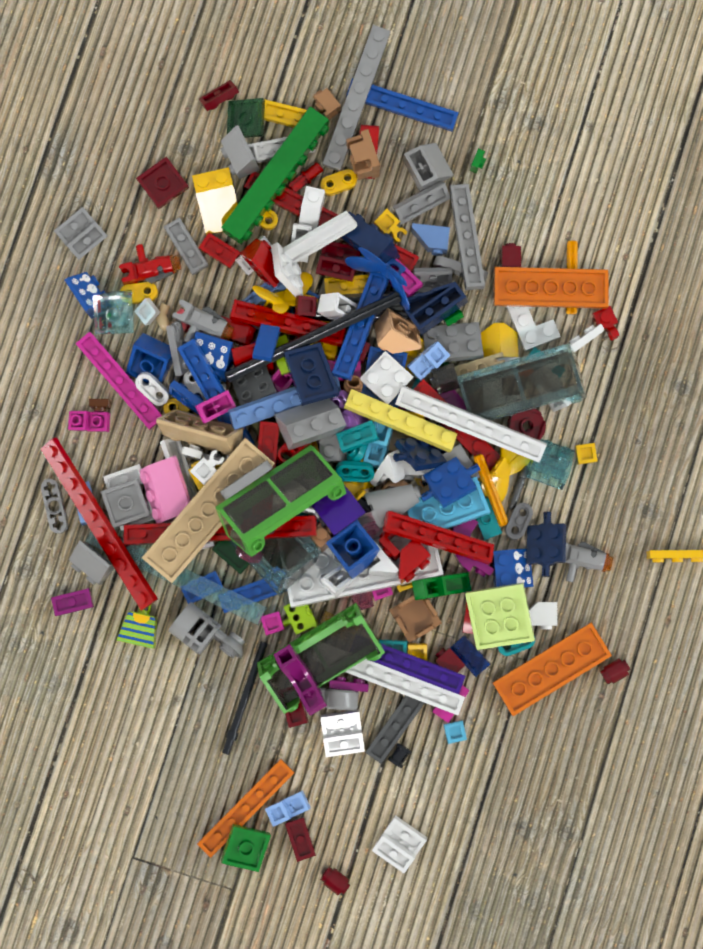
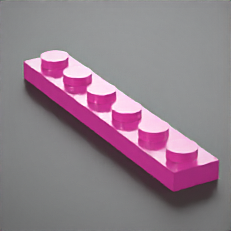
(119, 380)

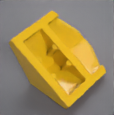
(499, 339)

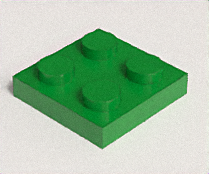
(245, 848)

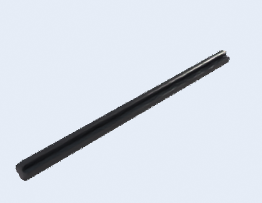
(316, 335)

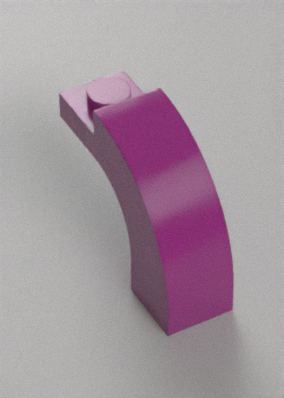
(466, 563)
(301, 679)

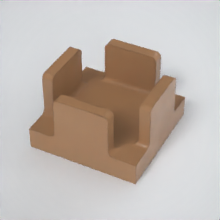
(363, 157)
(415, 617)

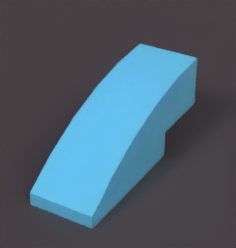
(378, 449)

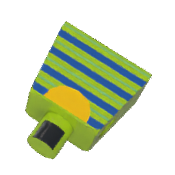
(139, 629)

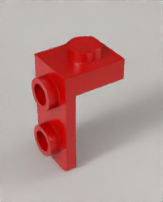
(388, 547)

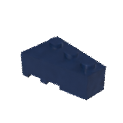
(370, 238)
(434, 306)

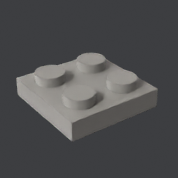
(125, 503)

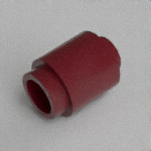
(615, 671)
(335, 881)

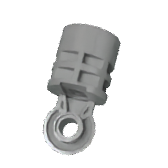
(205, 633)

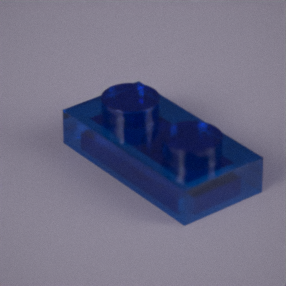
(470, 656)

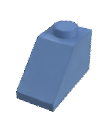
(432, 237)

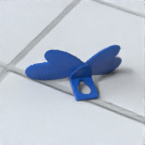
(372, 263)

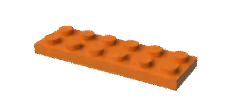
(551, 287)
(551, 669)

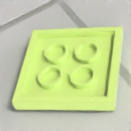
(500, 616)

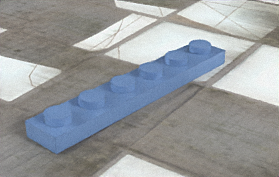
(266, 407)

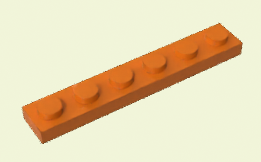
(246, 807)

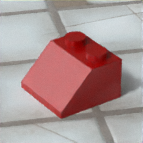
(260, 259)

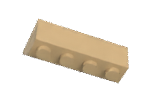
(190, 428)

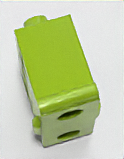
(306, 618)

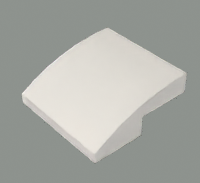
(342, 733)
(399, 844)

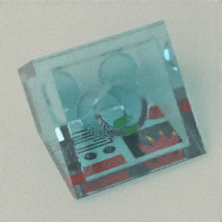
(113, 312)

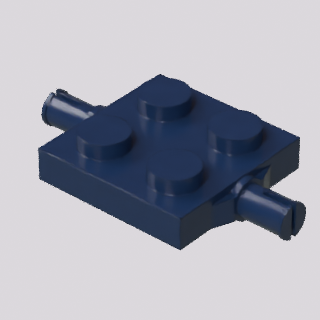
(419, 454)
(546, 544)

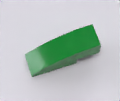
(441, 586)

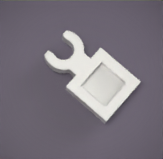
(205, 469)

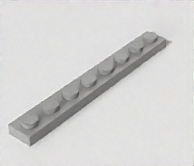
(356, 97)

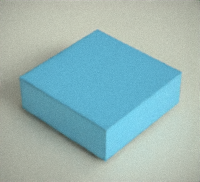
(455, 732)

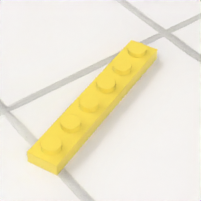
(400, 420)

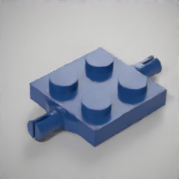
(449, 482)

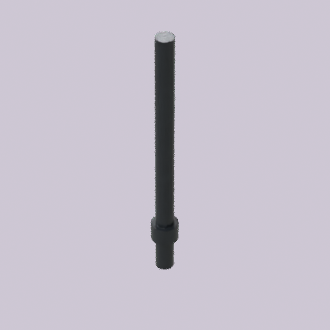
(232, 733)

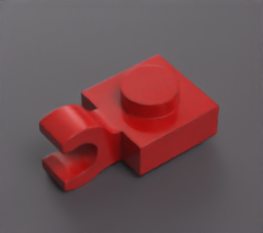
(608, 320)

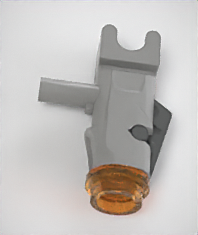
(204, 320)
(588, 557)

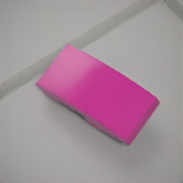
(89, 421)

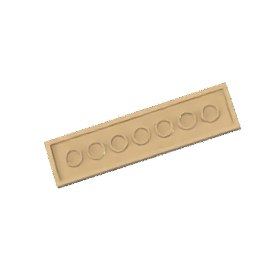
(199, 518)

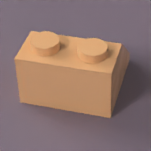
(396, 333)

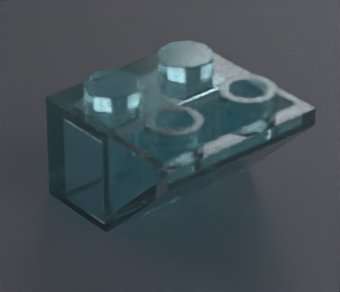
(553, 466)

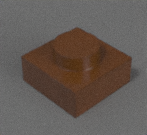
(100, 405)

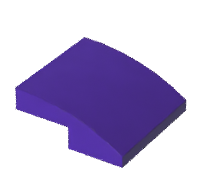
(338, 513)

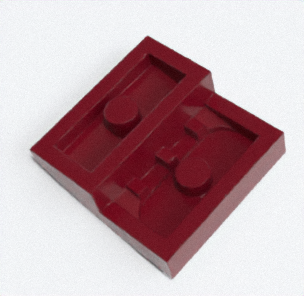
(333, 264)

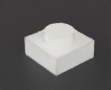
(147, 311)

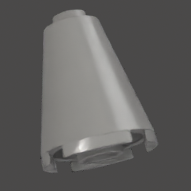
(393, 499)

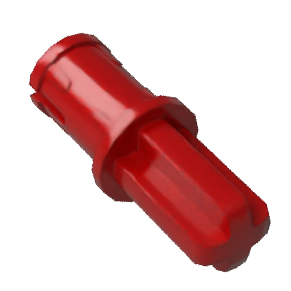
(305, 177)

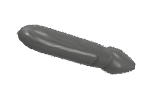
(518, 488)

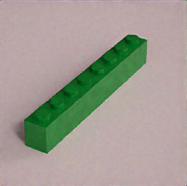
(276, 175)

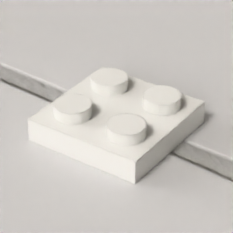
(386, 378)

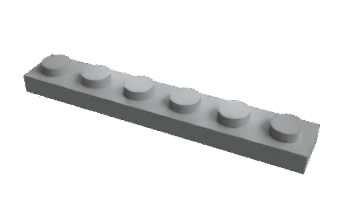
(467, 237)

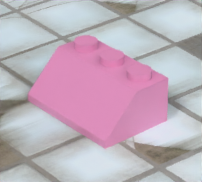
(165, 489)

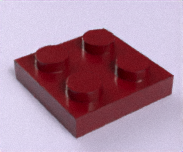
(162, 183)

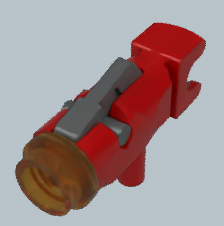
(150, 270)

